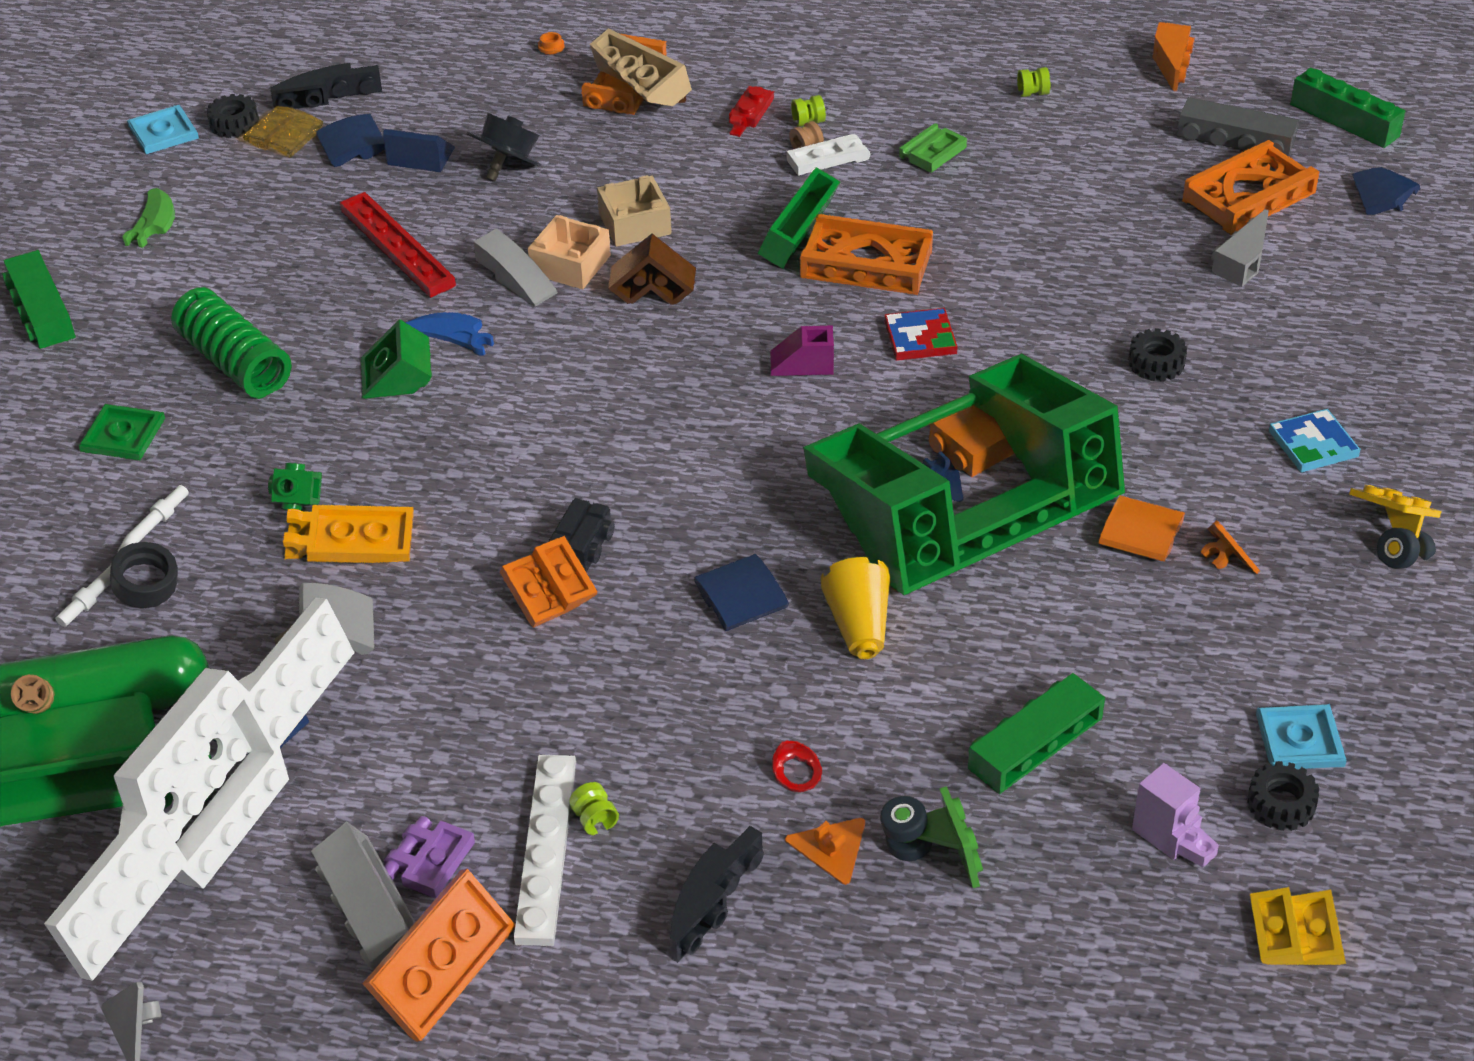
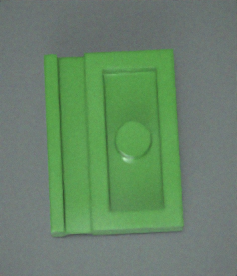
(933, 147)

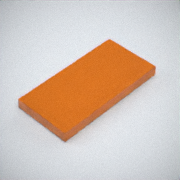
(439, 955)

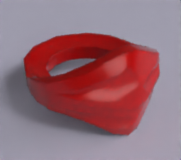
(793, 749)

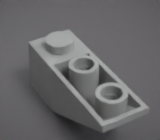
(1241, 254)

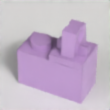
(1169, 816)

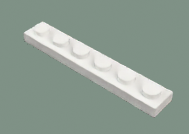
(545, 851)

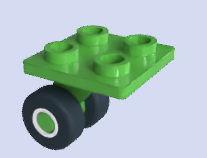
(912, 830)

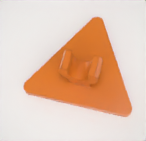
(1225, 547)
(831, 846)

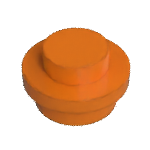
(551, 43)

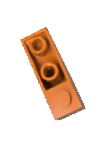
(1173, 51)

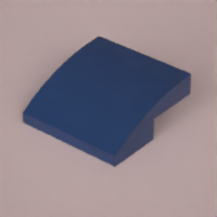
(351, 137)
(741, 592)

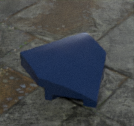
(1383, 189)

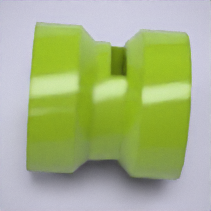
(1034, 81)
(808, 110)
(592, 806)

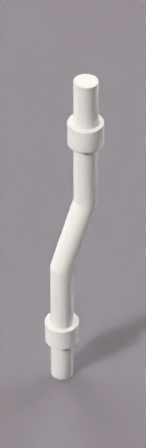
(86, 597)

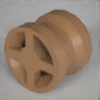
(806, 135)
(27, 689)

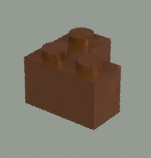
(655, 268)

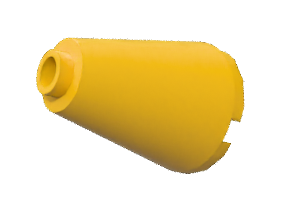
(859, 603)

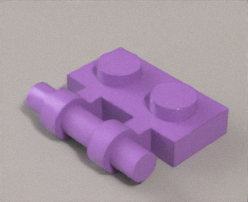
(435, 861)

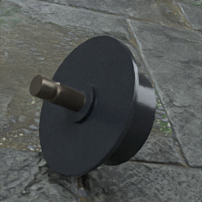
(507, 139)

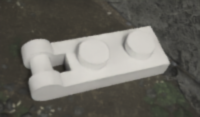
(827, 154)

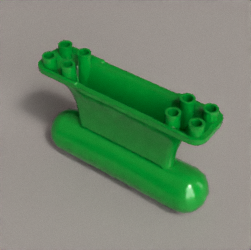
(98, 718)

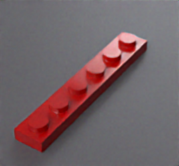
(398, 244)

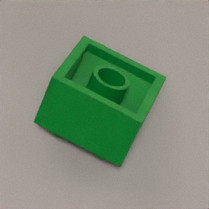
(396, 363)

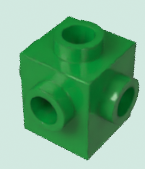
(295, 486)

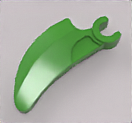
(155, 219)

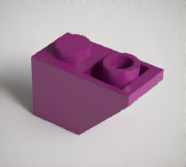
(804, 352)

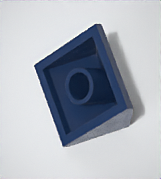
(416, 150)

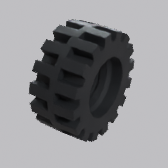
(232, 115)
(1157, 366)
(1280, 812)

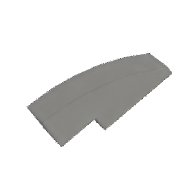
(513, 267)

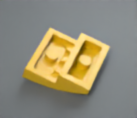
(1297, 928)

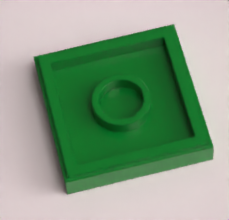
(122, 432)

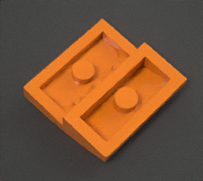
(1141, 528)
(548, 582)

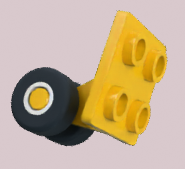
(1404, 541)

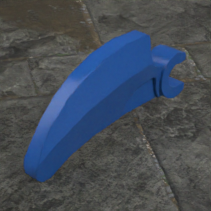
(454, 328)

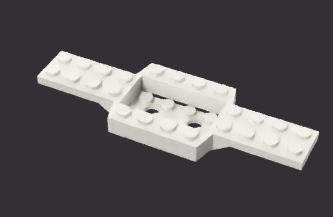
(174, 758)

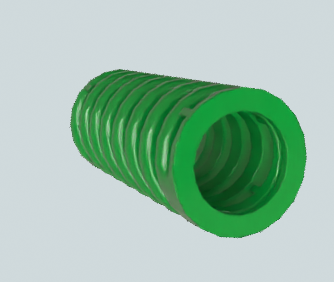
(231, 342)

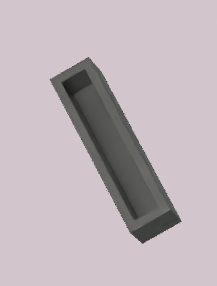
(1235, 126)

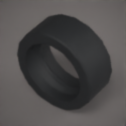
(139, 554)

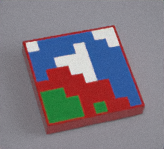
(920, 334)

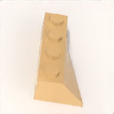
(644, 69)

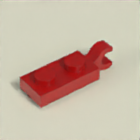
(750, 109)

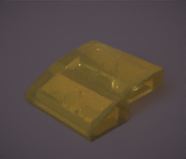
(283, 130)

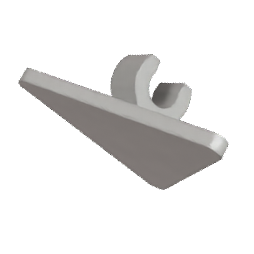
(126, 1016)

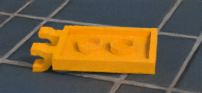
(350, 534)

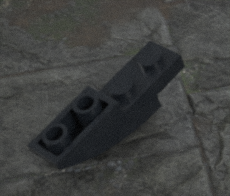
(319, 85)
(705, 891)

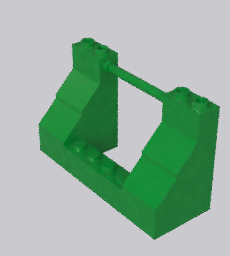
(906, 509)

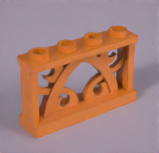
(1289, 180)
(883, 273)

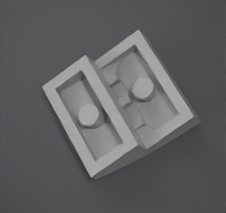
(351, 609)

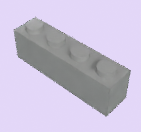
(363, 892)

